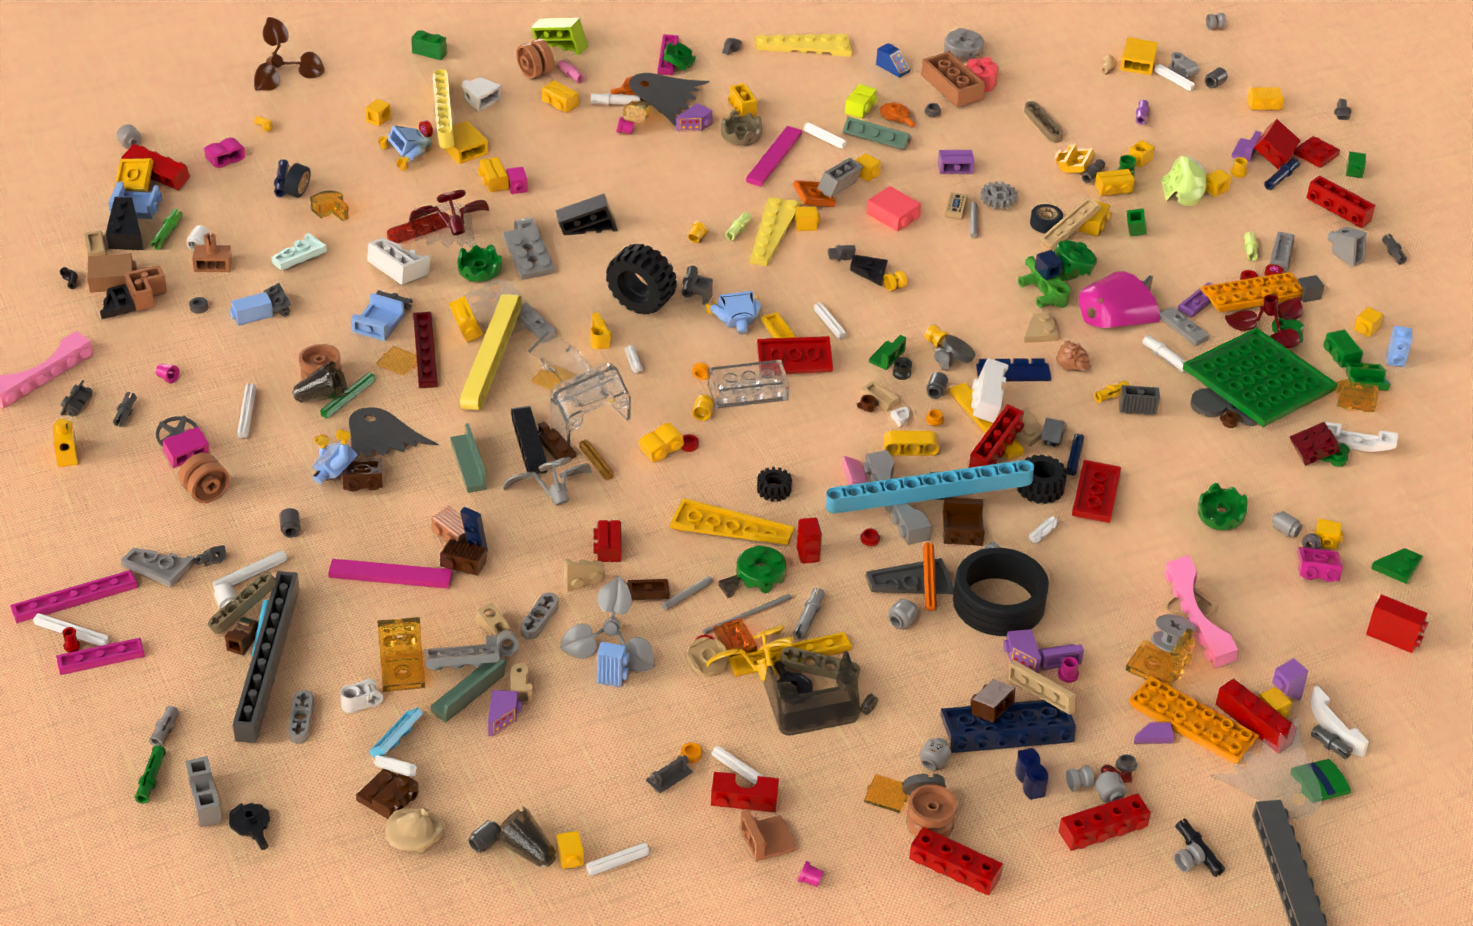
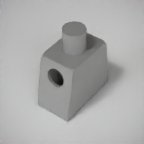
(1349, 245)

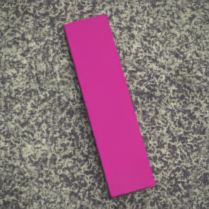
(664, 67)
(100, 656)

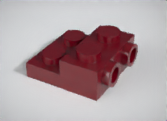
(1315, 443)

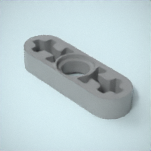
(539, 623)
(304, 723)

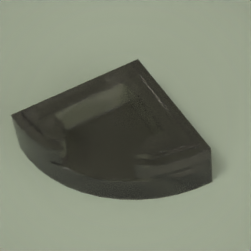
(729, 585)

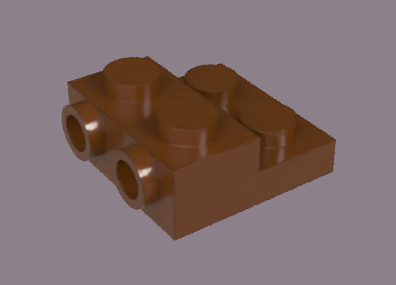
(363, 475)
(388, 793)

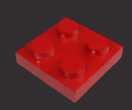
(1316, 151)

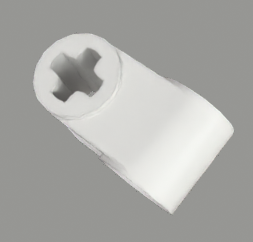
(359, 696)

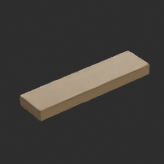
(1070, 223)
(1041, 687)

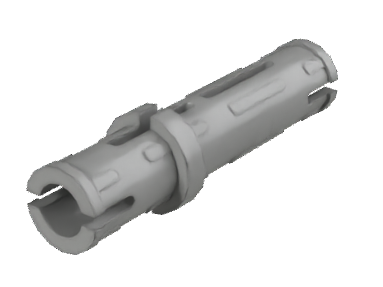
(812, 607)

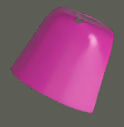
(1124, 301)

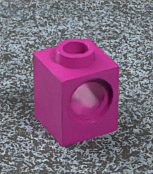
(517, 180)

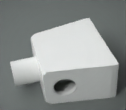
(481, 93)

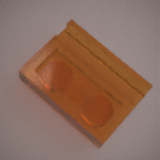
(735, 635)

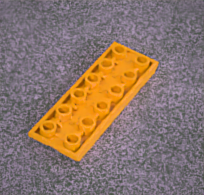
(1251, 291)
(1193, 719)

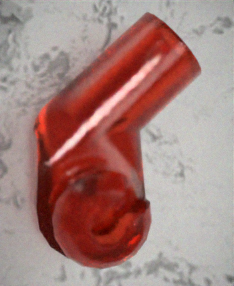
(1126, 776)

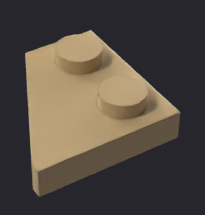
(1041, 328)
(1031, 432)
(582, 574)
(1204, 603)

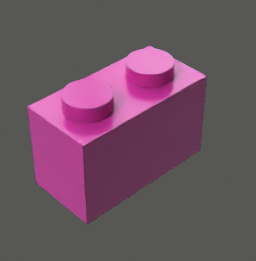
(184, 445)

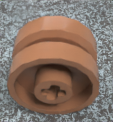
(535, 58)
(316, 356)
(204, 477)
(931, 808)

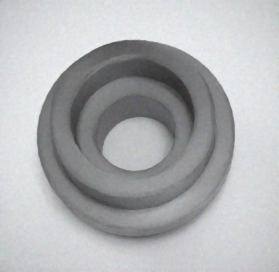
(933, 110)
(1314, 539)
(1126, 763)

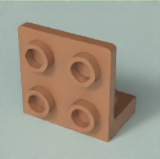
(767, 836)

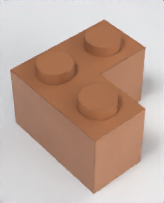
(144, 284)

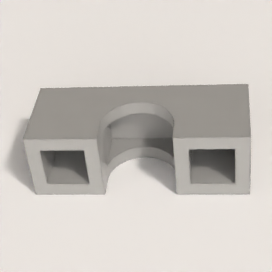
(203, 791)

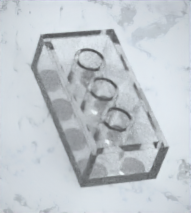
(748, 384)

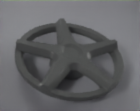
(173, 430)

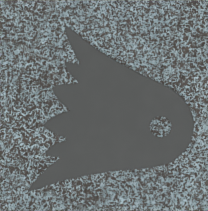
(665, 92)
(381, 433)

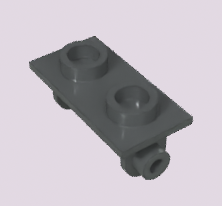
(279, 299)
(72, 404)
(670, 774)

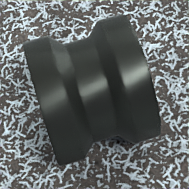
(902, 368)

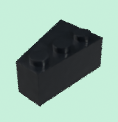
(586, 216)
(123, 226)

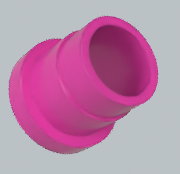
(624, 126)
(168, 372)
(1068, 670)
(810, 874)

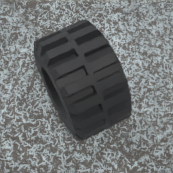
(1047, 482)

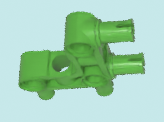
(1055, 290)

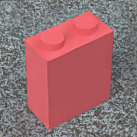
(893, 208)

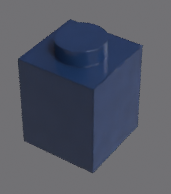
(1048, 264)

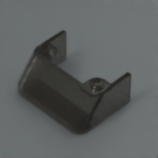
(815, 709)

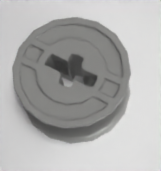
(1172, 629)

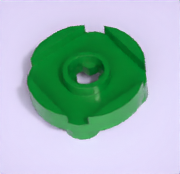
(679, 55)

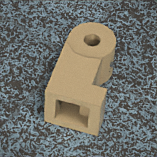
(493, 622)
(520, 682)

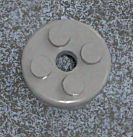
(964, 43)

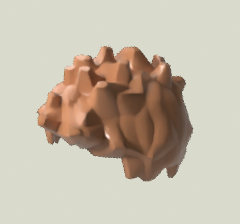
(1073, 357)

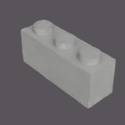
(839, 177)

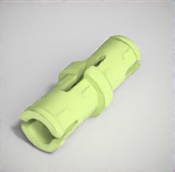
(738, 226)
(1251, 246)

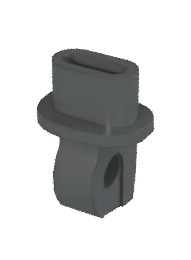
(731, 45)
(1342, 111)
(842, 252)
(209, 557)

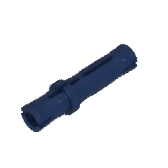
(1285, 171)
(280, 179)

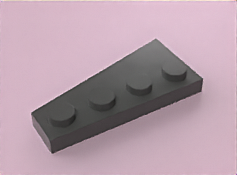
(908, 579)

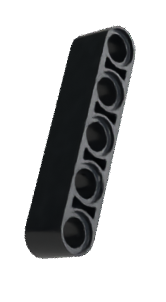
(528, 439)

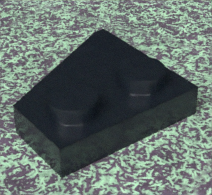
(869, 268)
(117, 302)

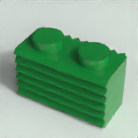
(429, 45)
(1342, 347)

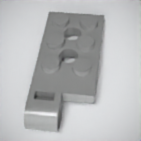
(527, 236)
(471, 654)

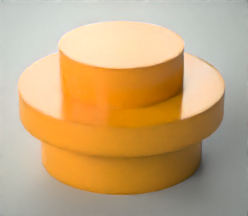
(934, 417)

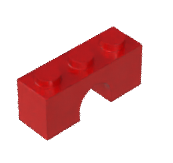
(759, 797)

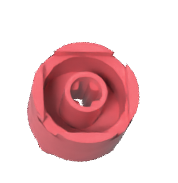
(985, 70)

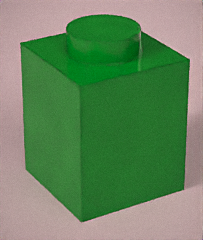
(1355, 164)
(1136, 222)

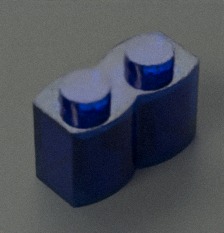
(1031, 773)

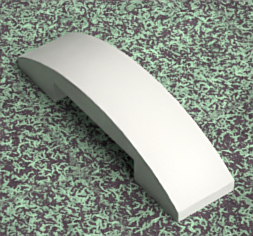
(1364, 442)
(1332, 724)

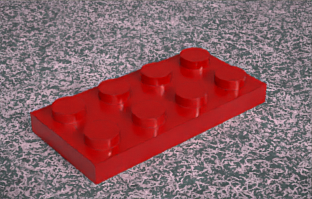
(798, 353)
(1096, 491)

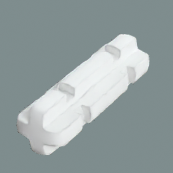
(633, 359)
(1042, 530)

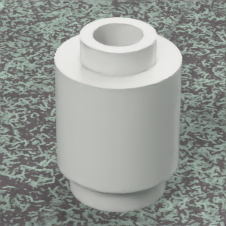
(197, 237)
(223, 594)

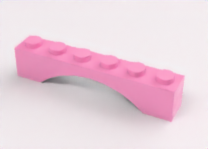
(71, 351)
(1217, 643)

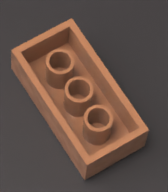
(953, 79)

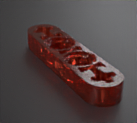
(400, 234)

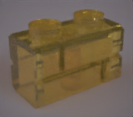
(637, 111)
(1357, 396)

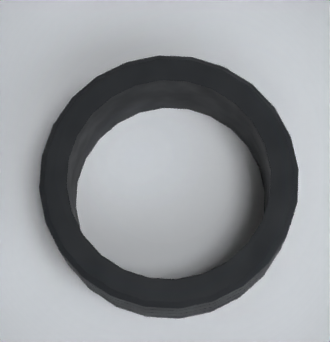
(1005, 565)

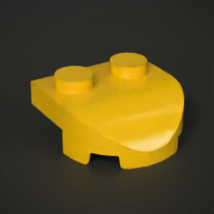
(1074, 159)

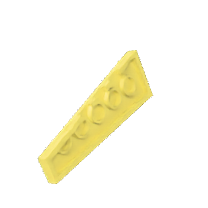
(833, 43)
(773, 227)

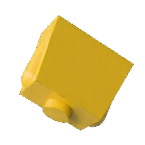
(465, 319)

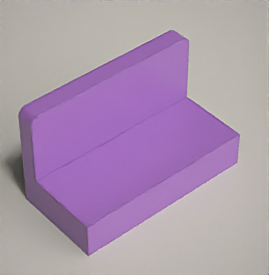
(1245, 147)
(1053, 656)

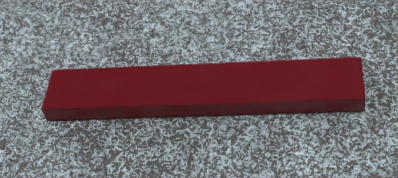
(425, 350)

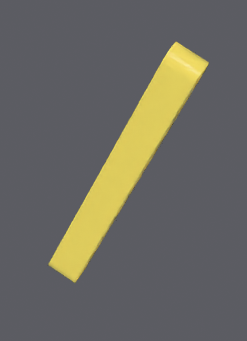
(443, 109)
(490, 352)

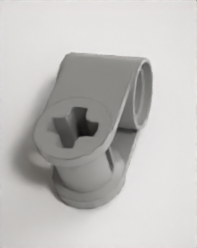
(1183, 66)

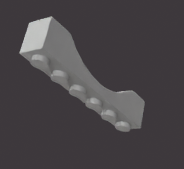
(911, 523)

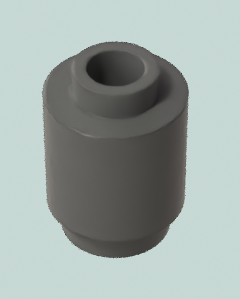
(1216, 77)
(937, 385)
(290, 522)
(484, 836)

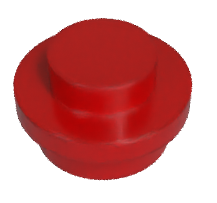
(870, 537)

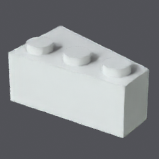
(397, 262)
(987, 390)

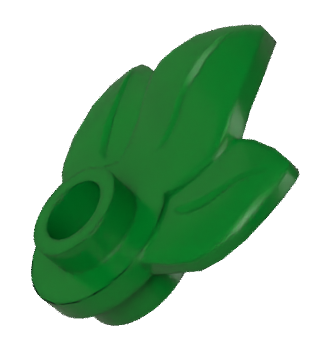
(1291, 323)
(1340, 458)

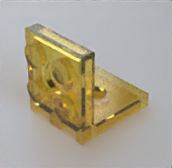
(401, 654)
(1169, 665)

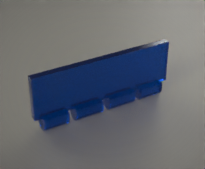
(1022, 370)

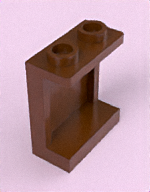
(963, 521)

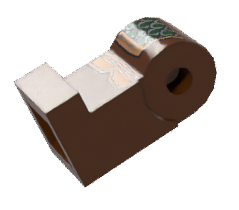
(243, 634)

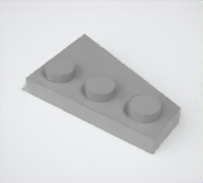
(161, 568)

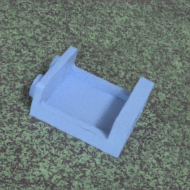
(144, 202)
(379, 317)

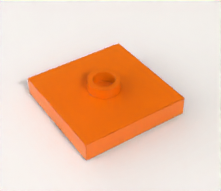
(811, 195)

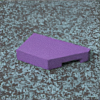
(1155, 733)

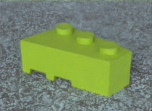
(561, 32)

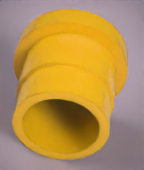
(1239, 168)
(697, 231)

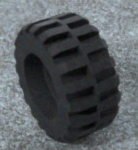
(630, 289)

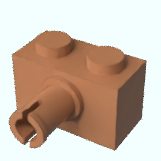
(212, 256)

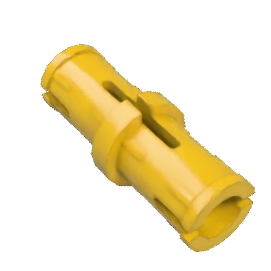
(1110, 391)

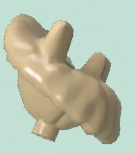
(413, 829)

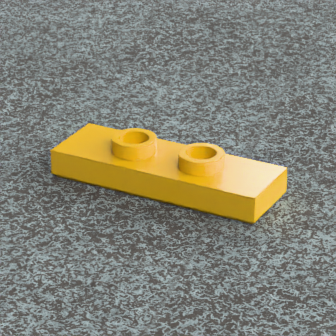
(777, 326)

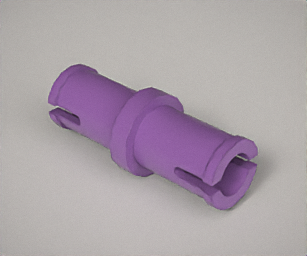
(1142, 112)

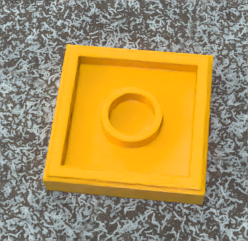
(135, 174)

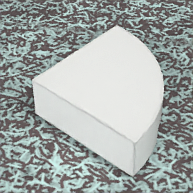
(900, 416)

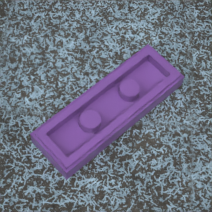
(1194, 303)

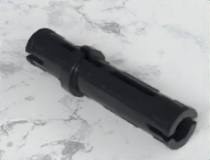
(1192, 836)

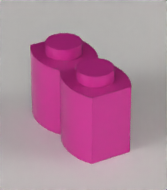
(224, 152)

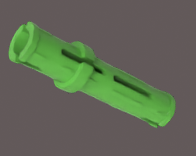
(169, 224)

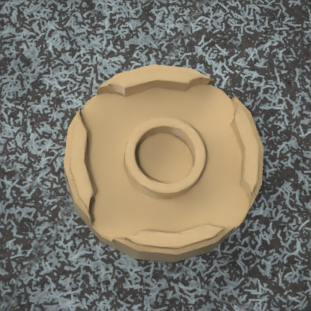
(701, 651)

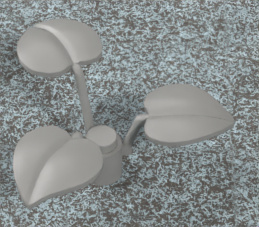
(558, 490)
(612, 598)

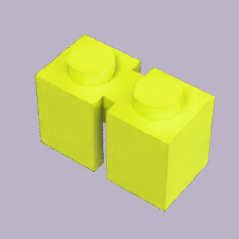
(861, 101)

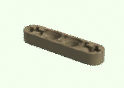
(1034, 111)
(242, 603)
(820, 660)

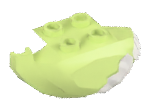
(1188, 179)

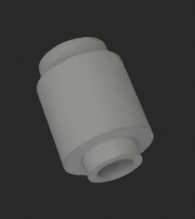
(1287, 524)

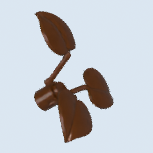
(266, 77)

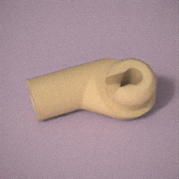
(1109, 64)

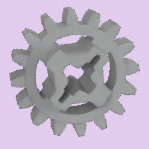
(998, 195)

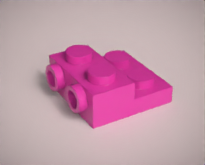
(1319, 564)

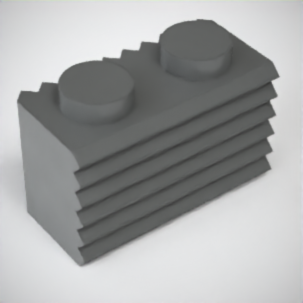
(1139, 400)

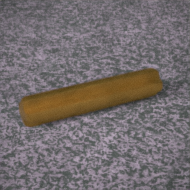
(596, 459)

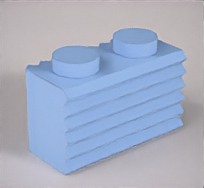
(612, 664)

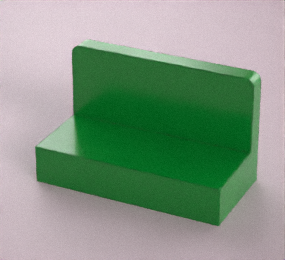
(888, 352)

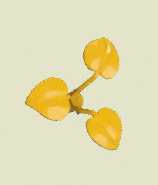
(763, 662)

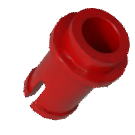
(71, 643)

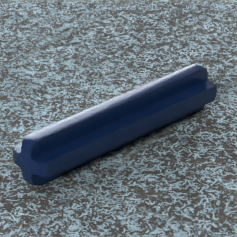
(1075, 454)

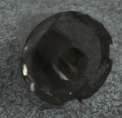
(321, 384)
(526, 838)

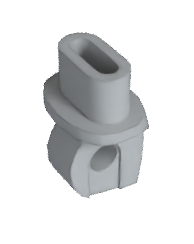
(943, 357)

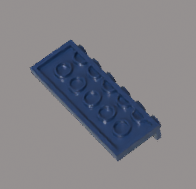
(1018, 726)

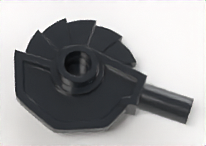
(800, 681)
(250, 821)

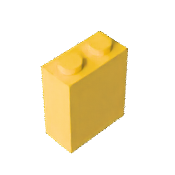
(1139, 56)
(468, 143)

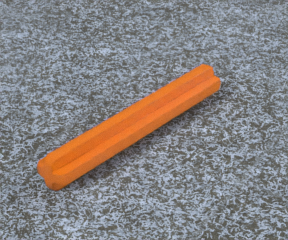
(929, 577)

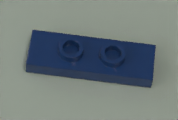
(473, 527)

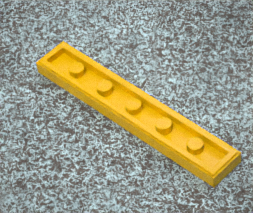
(962, 394)
(824, 645)

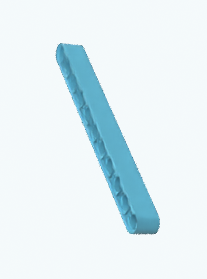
(929, 486)

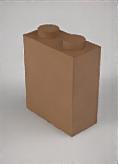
(109, 271)

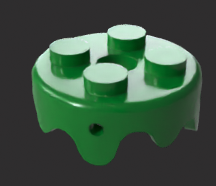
(1077, 255)
(485, 257)
(1219, 498)
(761, 576)

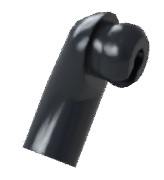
(70, 276)

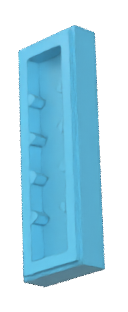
(399, 729)

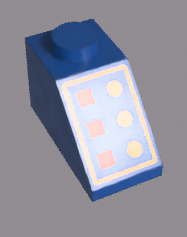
(892, 60)

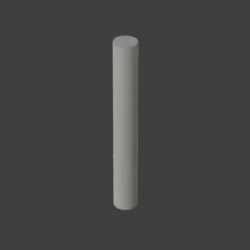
(973, 220)
(687, 592)

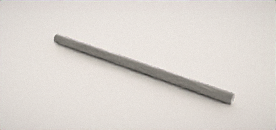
(750, 612)

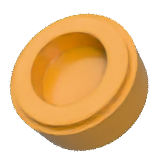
(700, 370)
(692, 751)

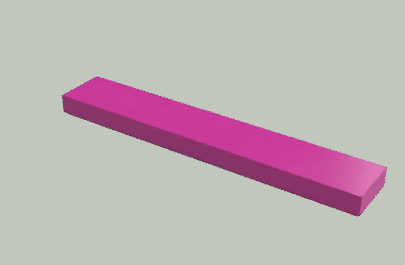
(773, 156)
(390, 573)
(74, 596)

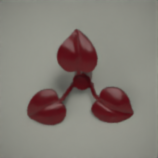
(455, 222)
(1289, 309)

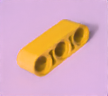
(911, 443)

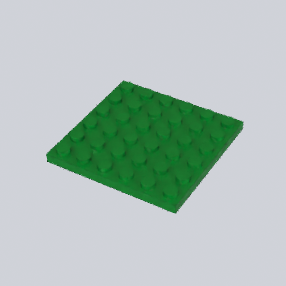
(1260, 376)

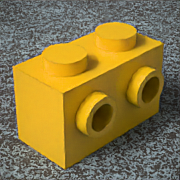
(742, 100)

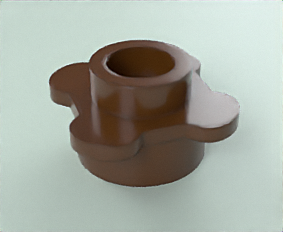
(867, 403)
(1230, 419)

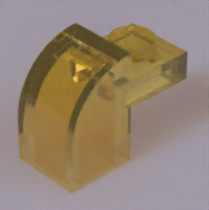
(329, 202)

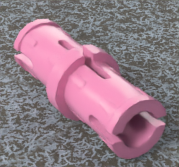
(571, 71)

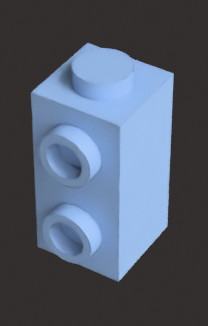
(251, 308)
(1399, 346)

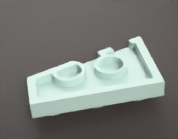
(299, 253)

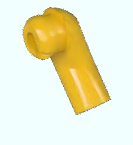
(264, 122)

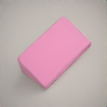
(854, 470)

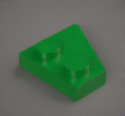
(1398, 565)

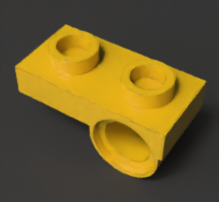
(599, 334)

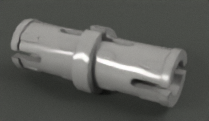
(164, 726)

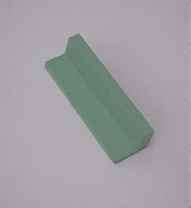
(876, 133)
(469, 461)
(468, 690)

